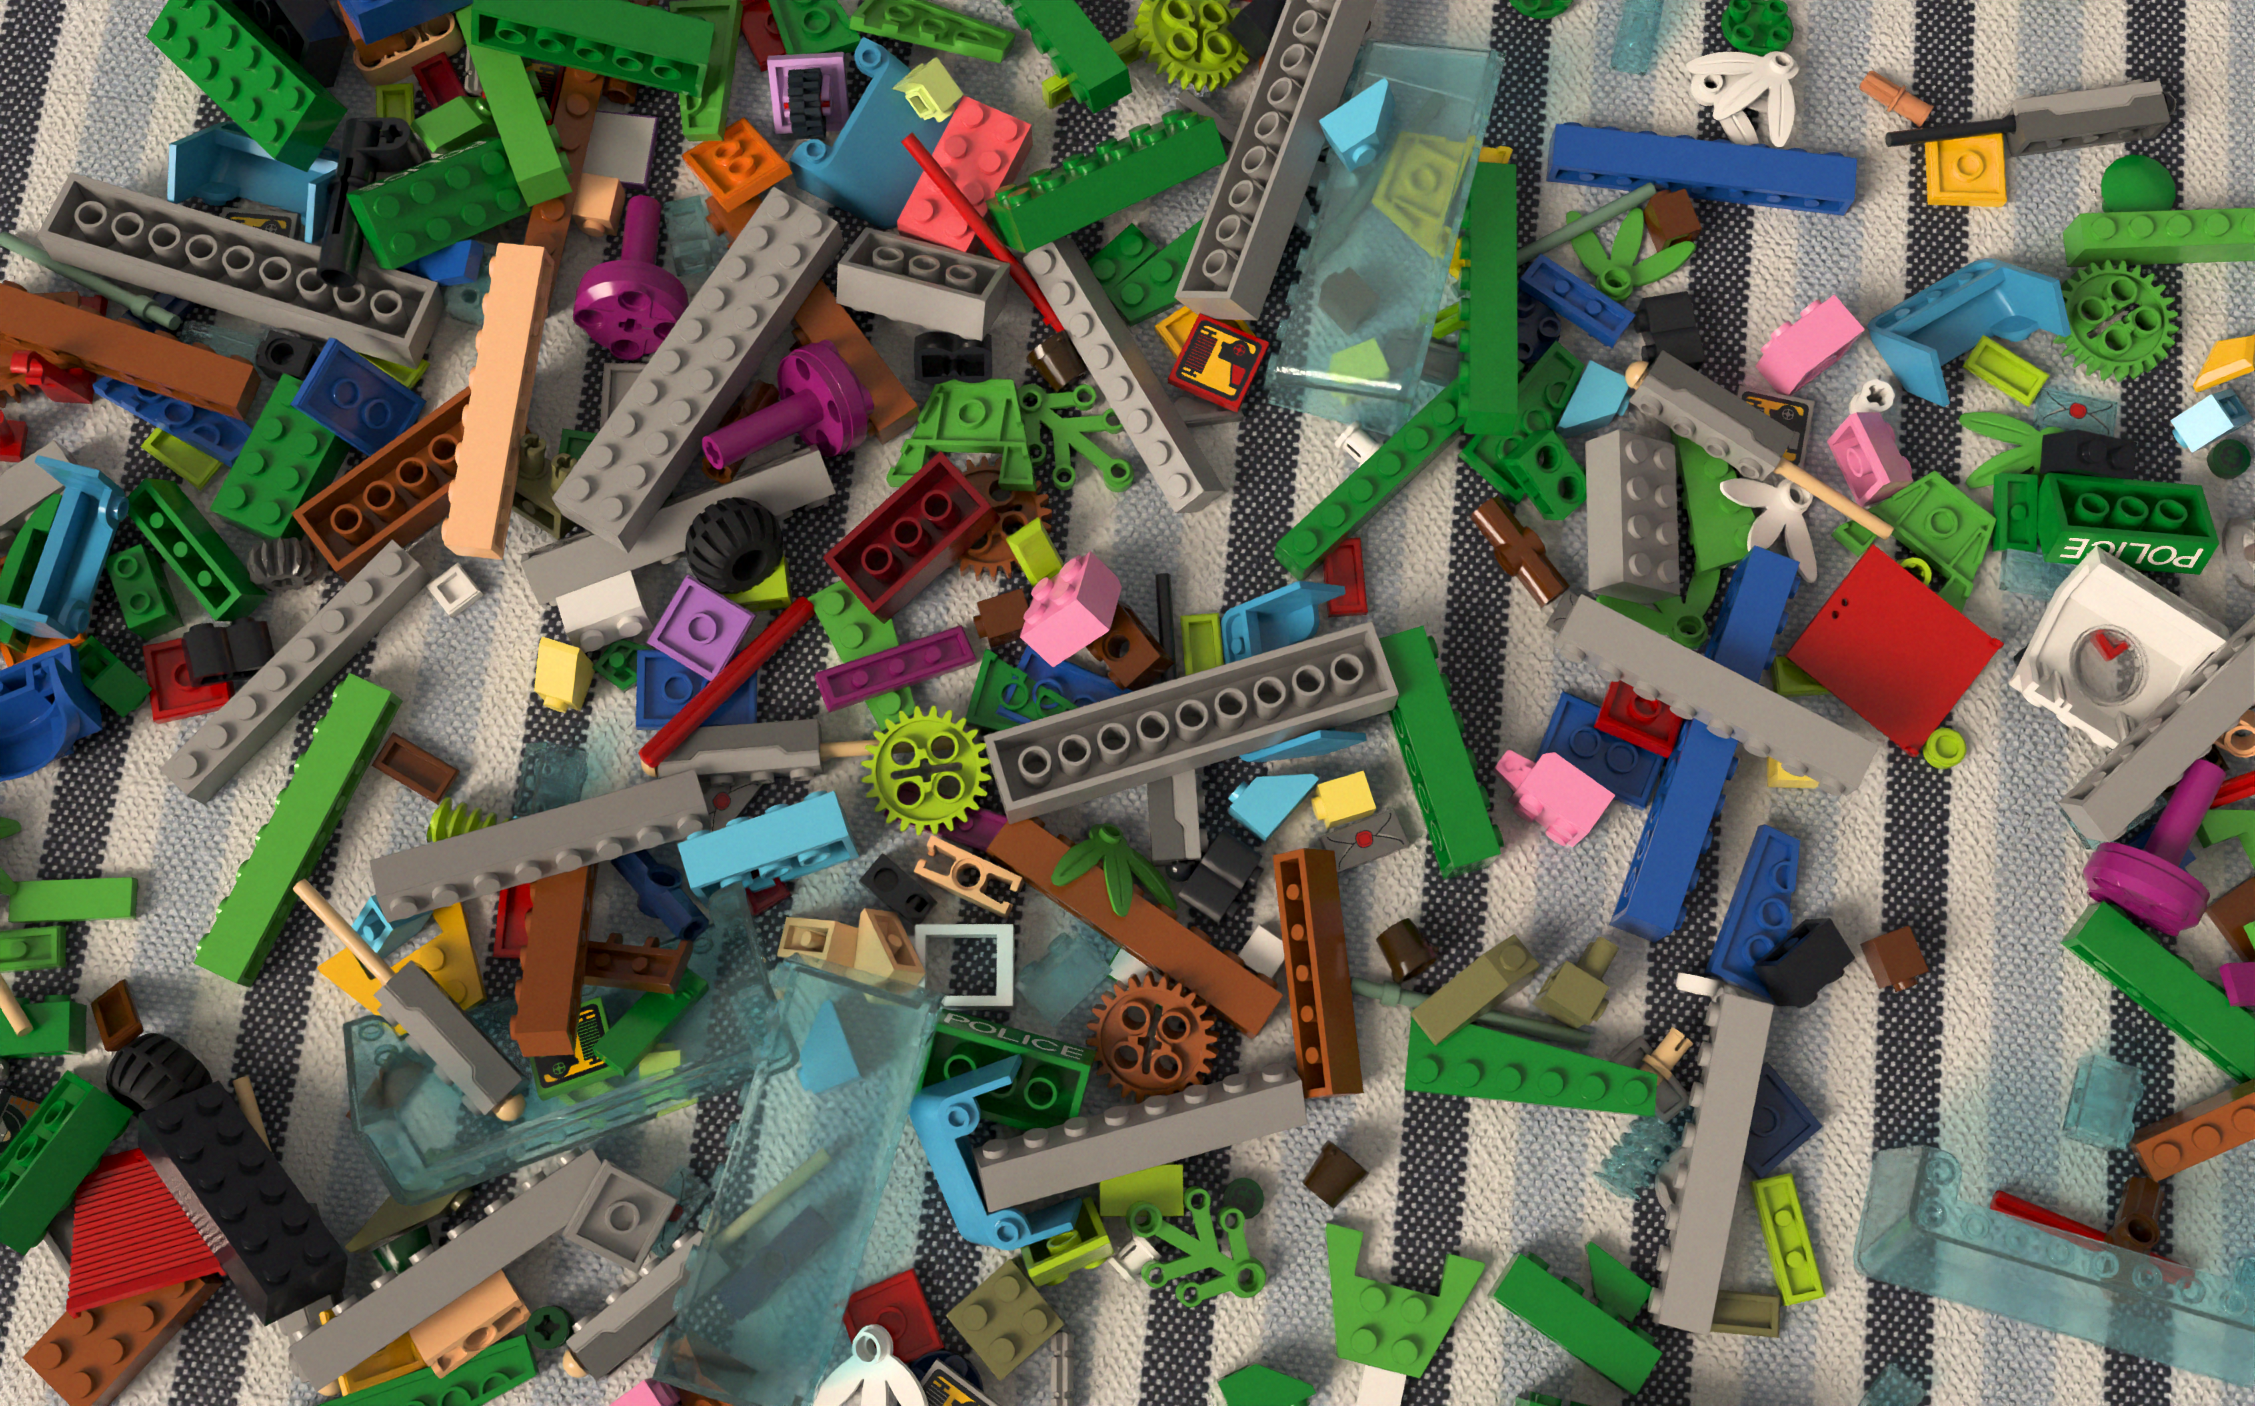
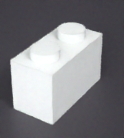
(604, 612)

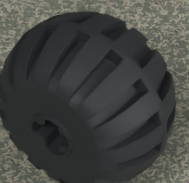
(734, 545)
(153, 1072)

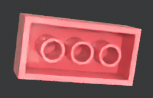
(979, 154)

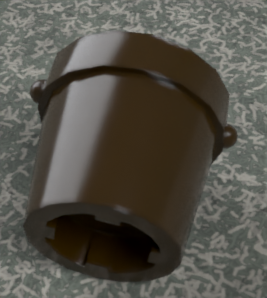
(1058, 361)
(1407, 950)
(1334, 1175)

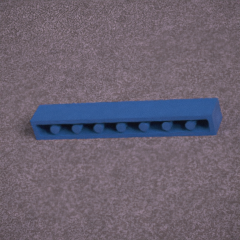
(1704, 168)

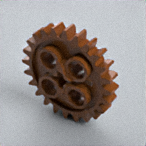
(997, 553)
(1117, 1029)

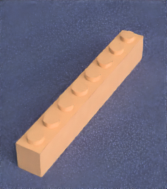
(498, 401)

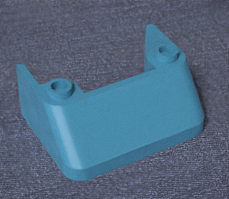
(230, 164)
(1954, 314)
(72, 554)
(1273, 623)
(942, 1120)

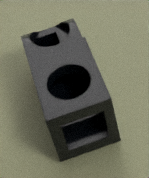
(898, 890)

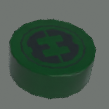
(2228, 459)
(1245, 1196)

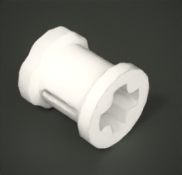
(1875, 391)
(1357, 443)
(1133, 1257)

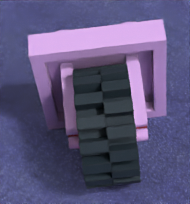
(808, 94)

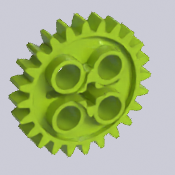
(1191, 41)
(921, 734)

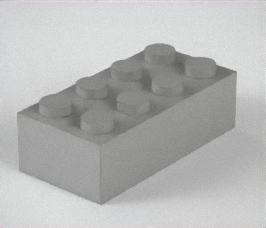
(922, 284)
(1632, 517)

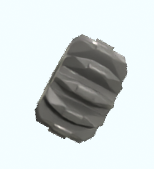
(282, 564)

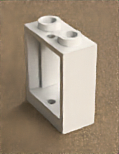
(1005, 961)

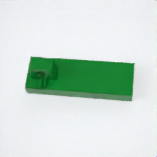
(648, 1024)

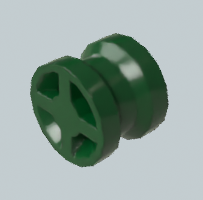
(558, 1327)

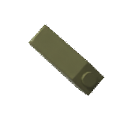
(1476, 990)
(397, 1219)

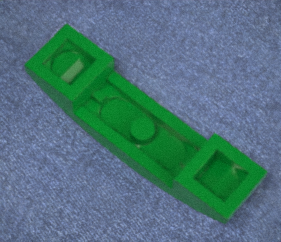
(21, 567)

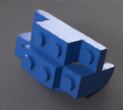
(43, 711)

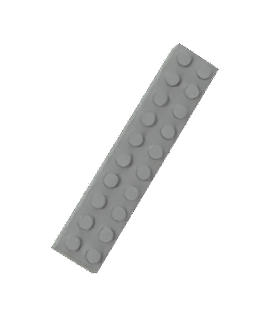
(1272, 158)
(238, 270)
(699, 370)
(1190, 722)

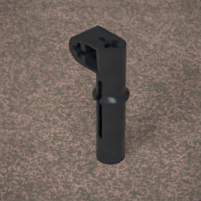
(361, 156)

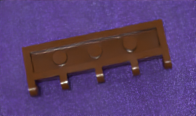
(636, 967)

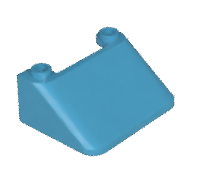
(868, 164)

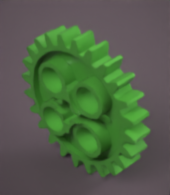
(2135, 348)

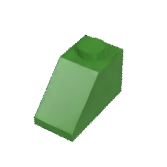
(456, 124)

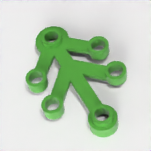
(1068, 432)
(1202, 1251)

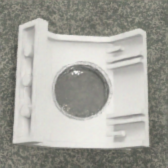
(2076, 678)

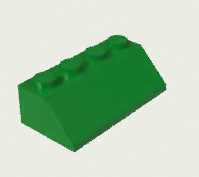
(53, 1156)

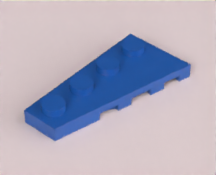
(201, 428)
(1757, 911)

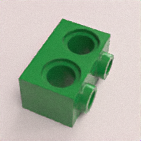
(1543, 481)
(143, 592)

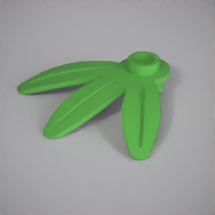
(1618, 275)
(2010, 431)
(1674, 615)
(1109, 844)

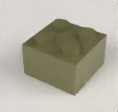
(1005, 1319)

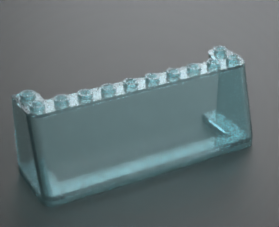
(1385, 240)
(433, 1145)
(799, 1185)
(2049, 1278)

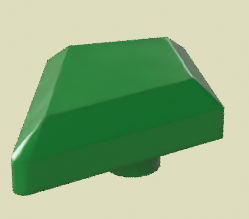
(620, 664)

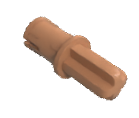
(1895, 98)

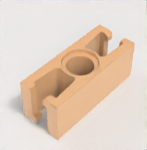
(963, 861)
(470, 1324)

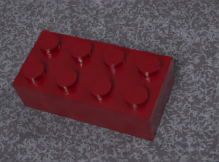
(911, 538)

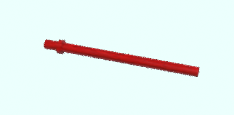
(981, 228)

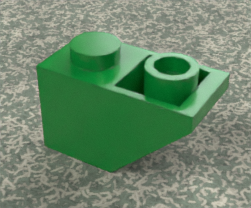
(1263, 1387)

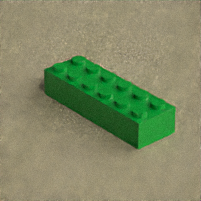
(601, 38)
(249, 78)
(1105, 180)
(1437, 759)

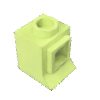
(930, 90)

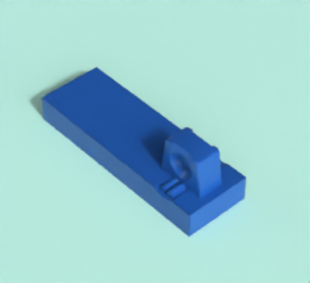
(450, 265)
(1576, 301)

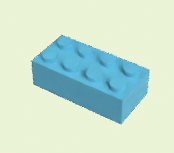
(779, 844)

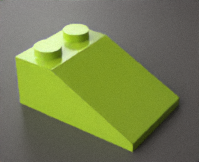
(1057, 1256)

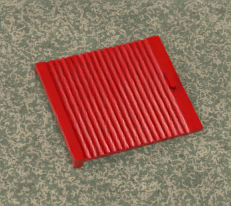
(1892, 650)
(130, 1236)

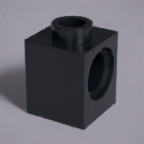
(277, 347)

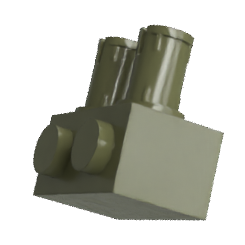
(537, 484)
(1578, 992)

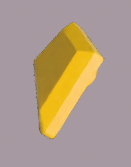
(2227, 361)

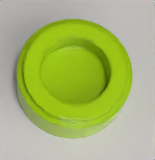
(1944, 748)

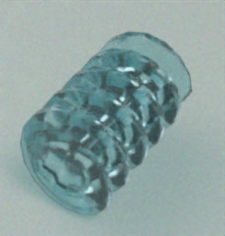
(1636, 1158)

